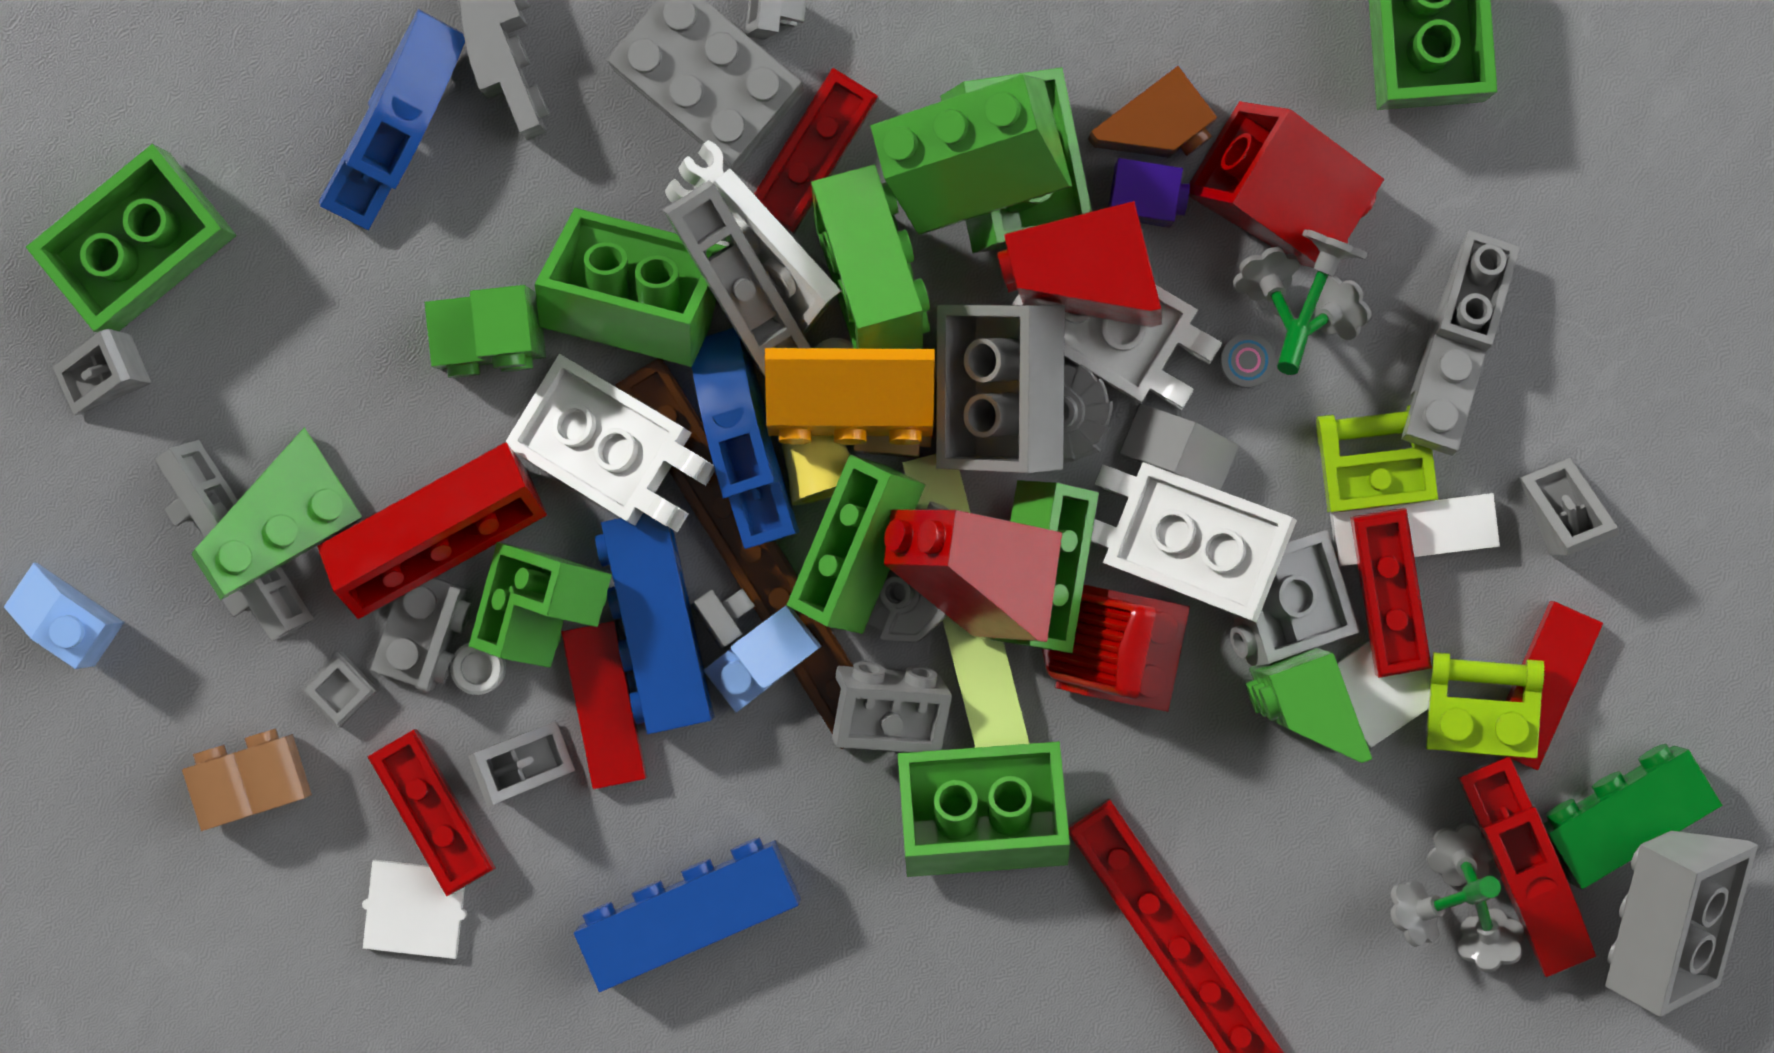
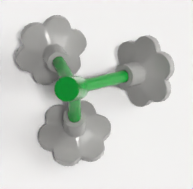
(1335, 303)
(1460, 858)

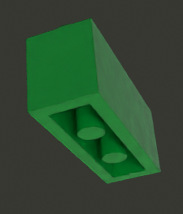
(1627, 811)

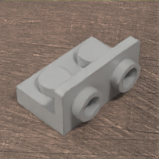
(420, 634)
(890, 708)

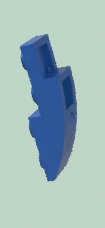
(395, 120)
(739, 440)

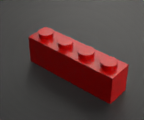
(431, 531)

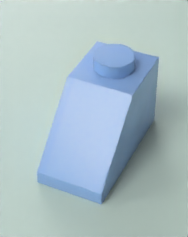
(62, 618)

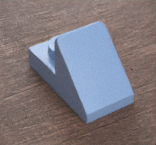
(762, 658)

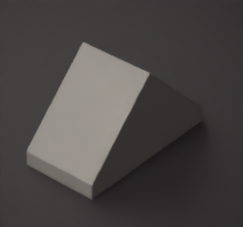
(101, 371)
(1179, 446)
(1567, 509)
(521, 763)

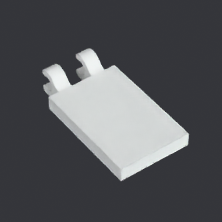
(793, 272)
(1133, 354)
(605, 444)
(1194, 538)

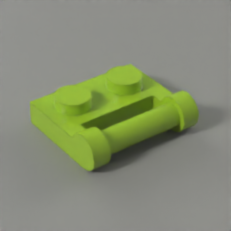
(1373, 477)
(1483, 724)

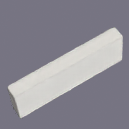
(1434, 526)

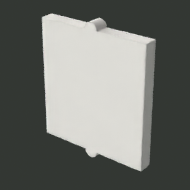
(1382, 702)
(411, 911)

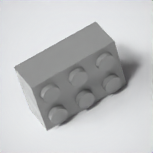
(706, 76)
(1000, 387)

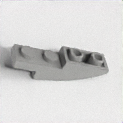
(499, 59)
(1459, 342)

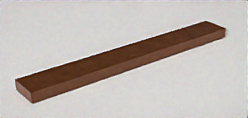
(759, 570)

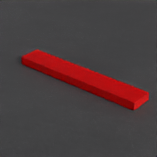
(1169, 933)

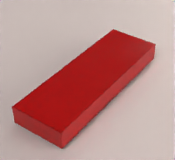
(814, 147)
(1391, 592)
(1564, 645)
(604, 705)
(431, 812)

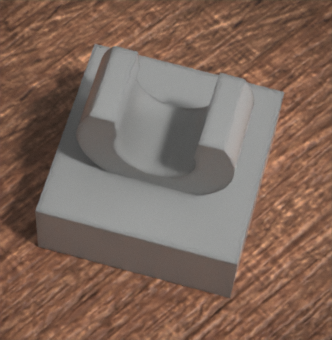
(720, 617)

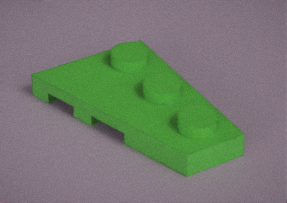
(277, 519)

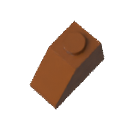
(1159, 120)

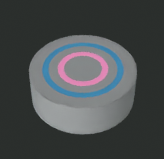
(1247, 360)

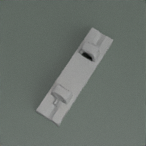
(734, 273)
(206, 500)

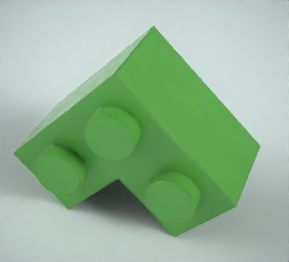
(485, 329)
(529, 600)

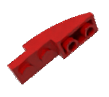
(1528, 866)

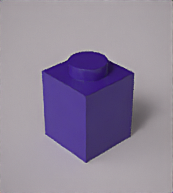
(1153, 188)

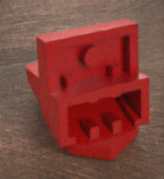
(1122, 649)

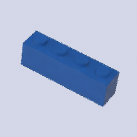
(657, 624)
(686, 915)

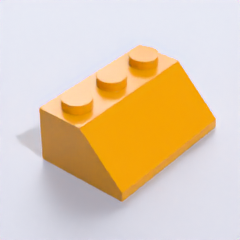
(849, 394)

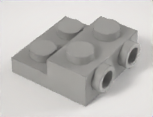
(1302, 607)

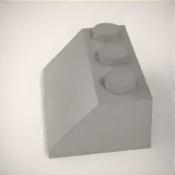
(1679, 918)

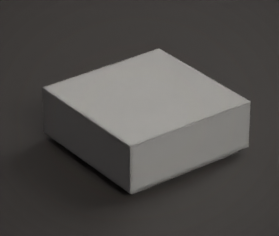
(339, 689)

